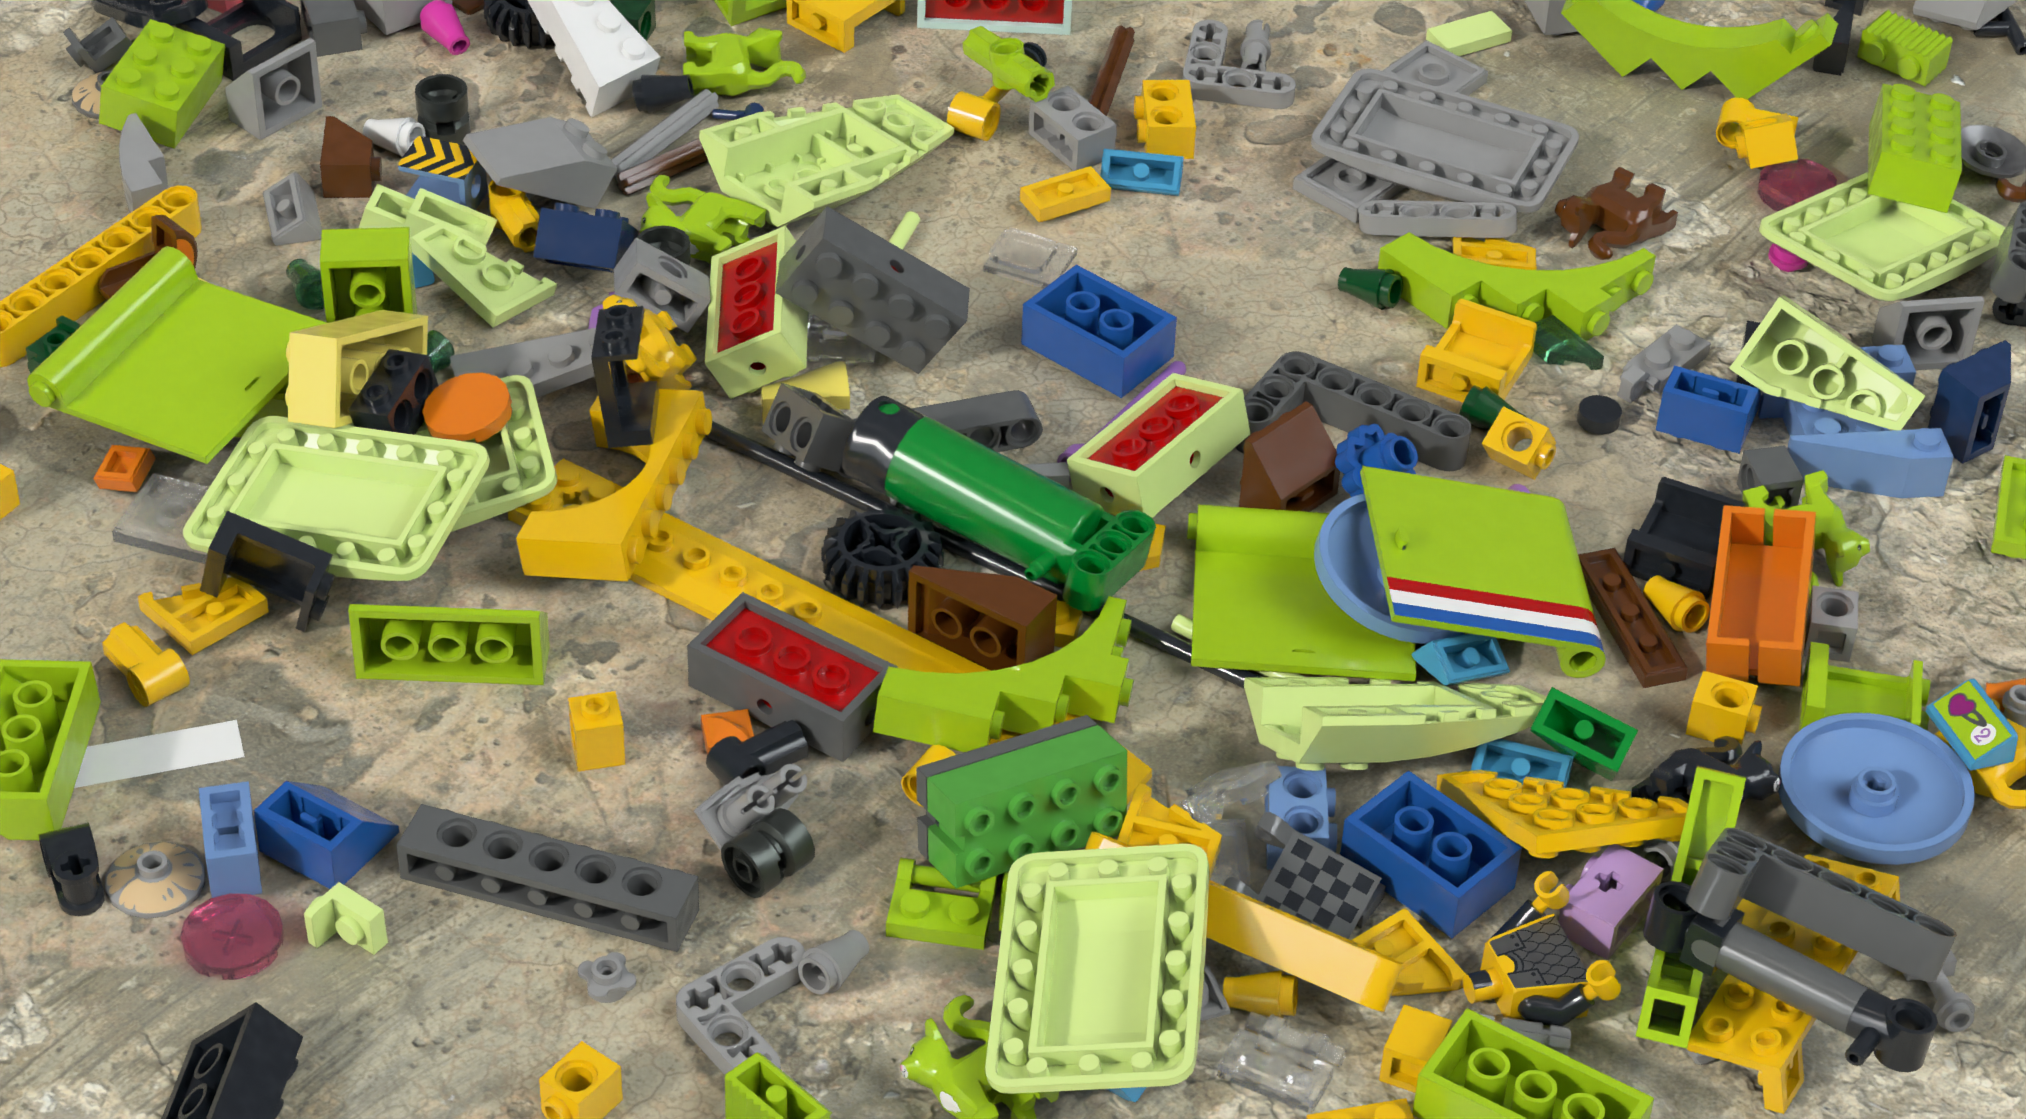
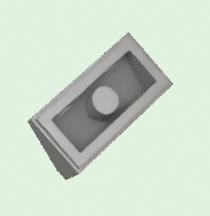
(292, 211)

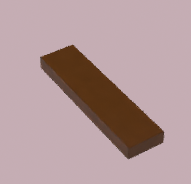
(1631, 619)

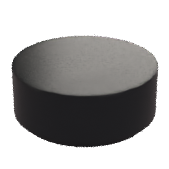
(1599, 414)

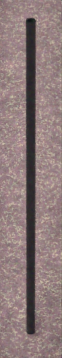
(953, 543)

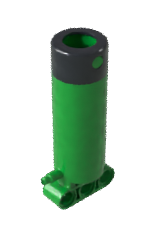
(997, 502)

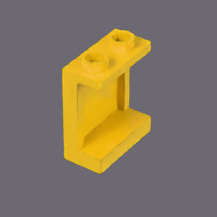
(835, 19)
(1478, 350)

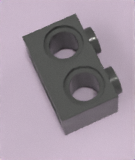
(807, 428)

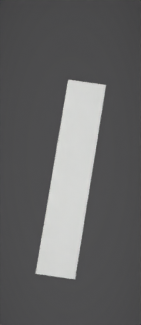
(160, 753)

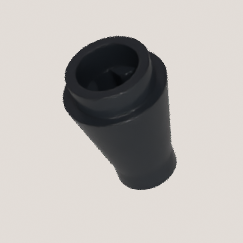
(660, 91)

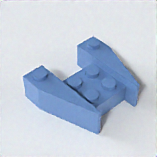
(1863, 454)

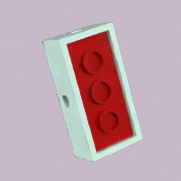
(997, 15)

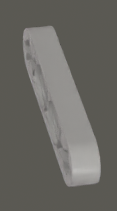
(1438, 218)

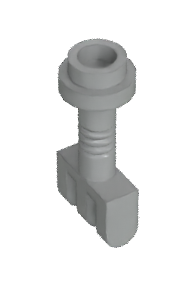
(1953, 1009)

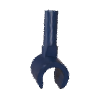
(750, 109)

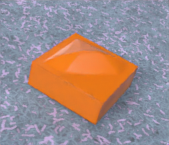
(124, 468)
(725, 724)

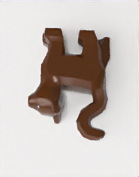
(1617, 212)

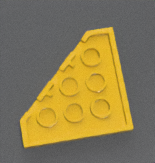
(1557, 819)

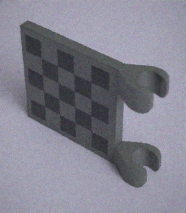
(1311, 880)

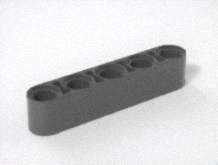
(995, 420)

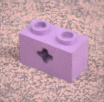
(1609, 900)

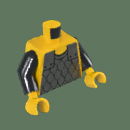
(1535, 968)

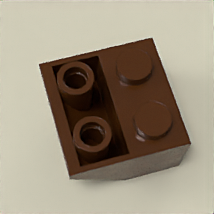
(1289, 464)

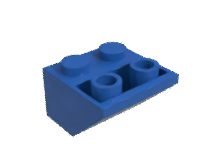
(1707, 409)
(320, 832)

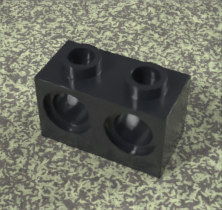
(395, 393)

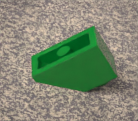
(1584, 733)

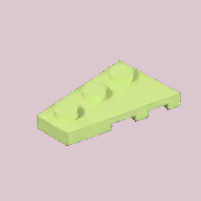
(483, 281)

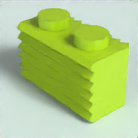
(1905, 48)
(765, 1092)

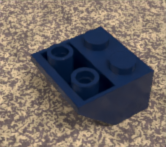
(582, 239)
(1973, 401)

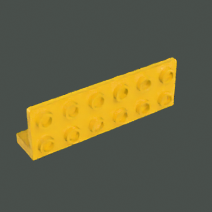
(1761, 1031)

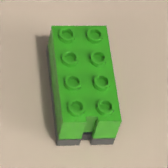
(1021, 799)

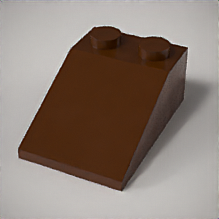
(982, 615)

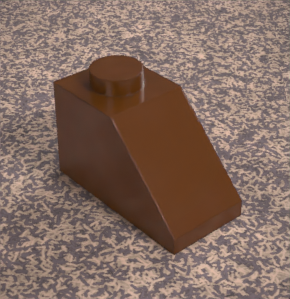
(347, 162)

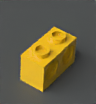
(1166, 118)

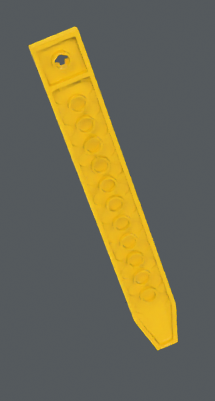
(711, 574)

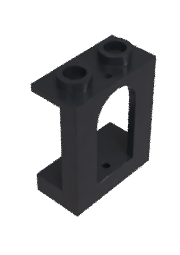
(276, 14)
(626, 407)

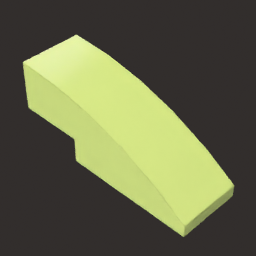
(393, 209)

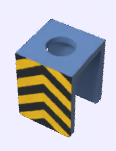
(445, 171)

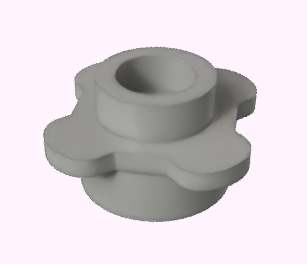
(607, 977)

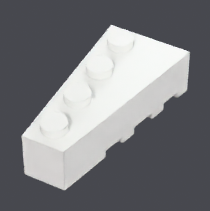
(597, 48)

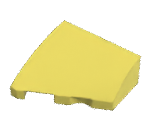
(827, 381)

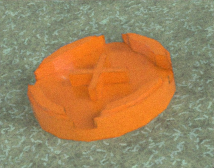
(468, 407)

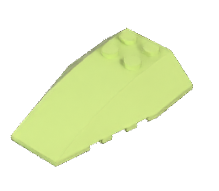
(819, 158)
(1381, 721)

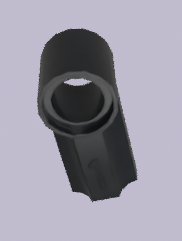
(759, 754)

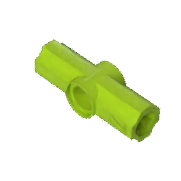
(1008, 63)

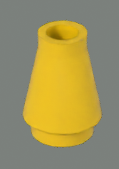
(1679, 605)
(1263, 993)

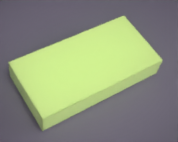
(1470, 34)

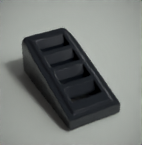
(1833, 58)

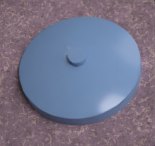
(1352, 573)
(1875, 788)

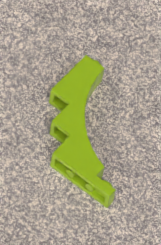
(1740, 57)

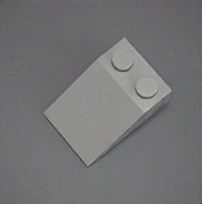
(545, 159)

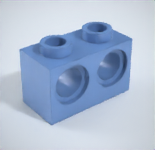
(1304, 804)
(230, 839)

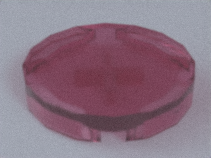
(1791, 183)
(232, 936)

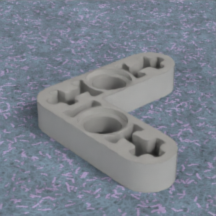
(1215, 82)
(727, 1006)

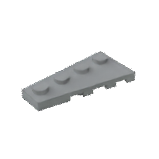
(547, 361)

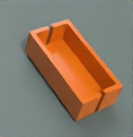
(1761, 596)

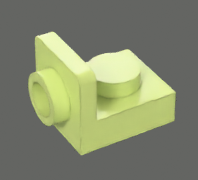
(348, 914)

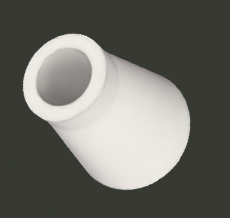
(394, 133)

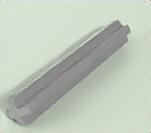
(667, 131)

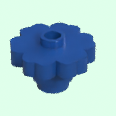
(1372, 448)

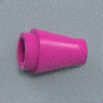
(443, 25)

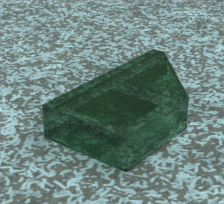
(1559, 343)

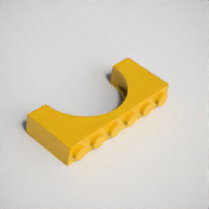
(611, 534)

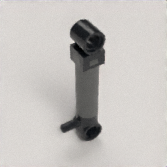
(1892, 1029)

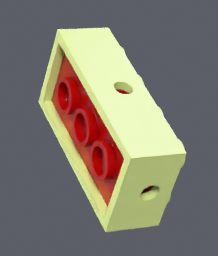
(750, 328)
(1160, 445)

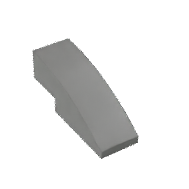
(140, 164)

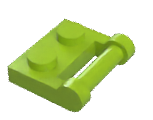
(939, 916)

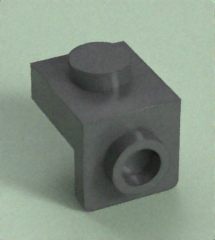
(100, 47)

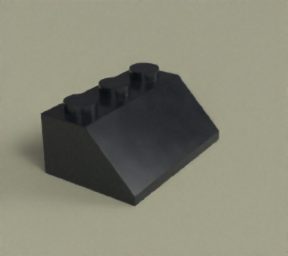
(236, 1069)

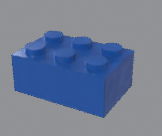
(1098, 330)
(1431, 853)

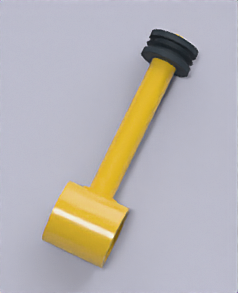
(981, 114)

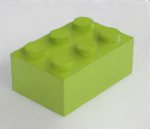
(163, 80)
(366, 271)

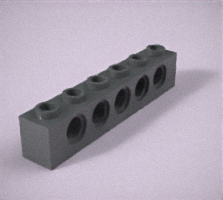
(549, 877)

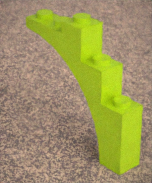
(1575, 296)
(976, 706)
(1673, 985)

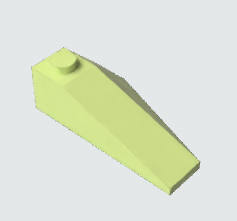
(1815, 365)

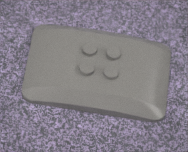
(1444, 141)

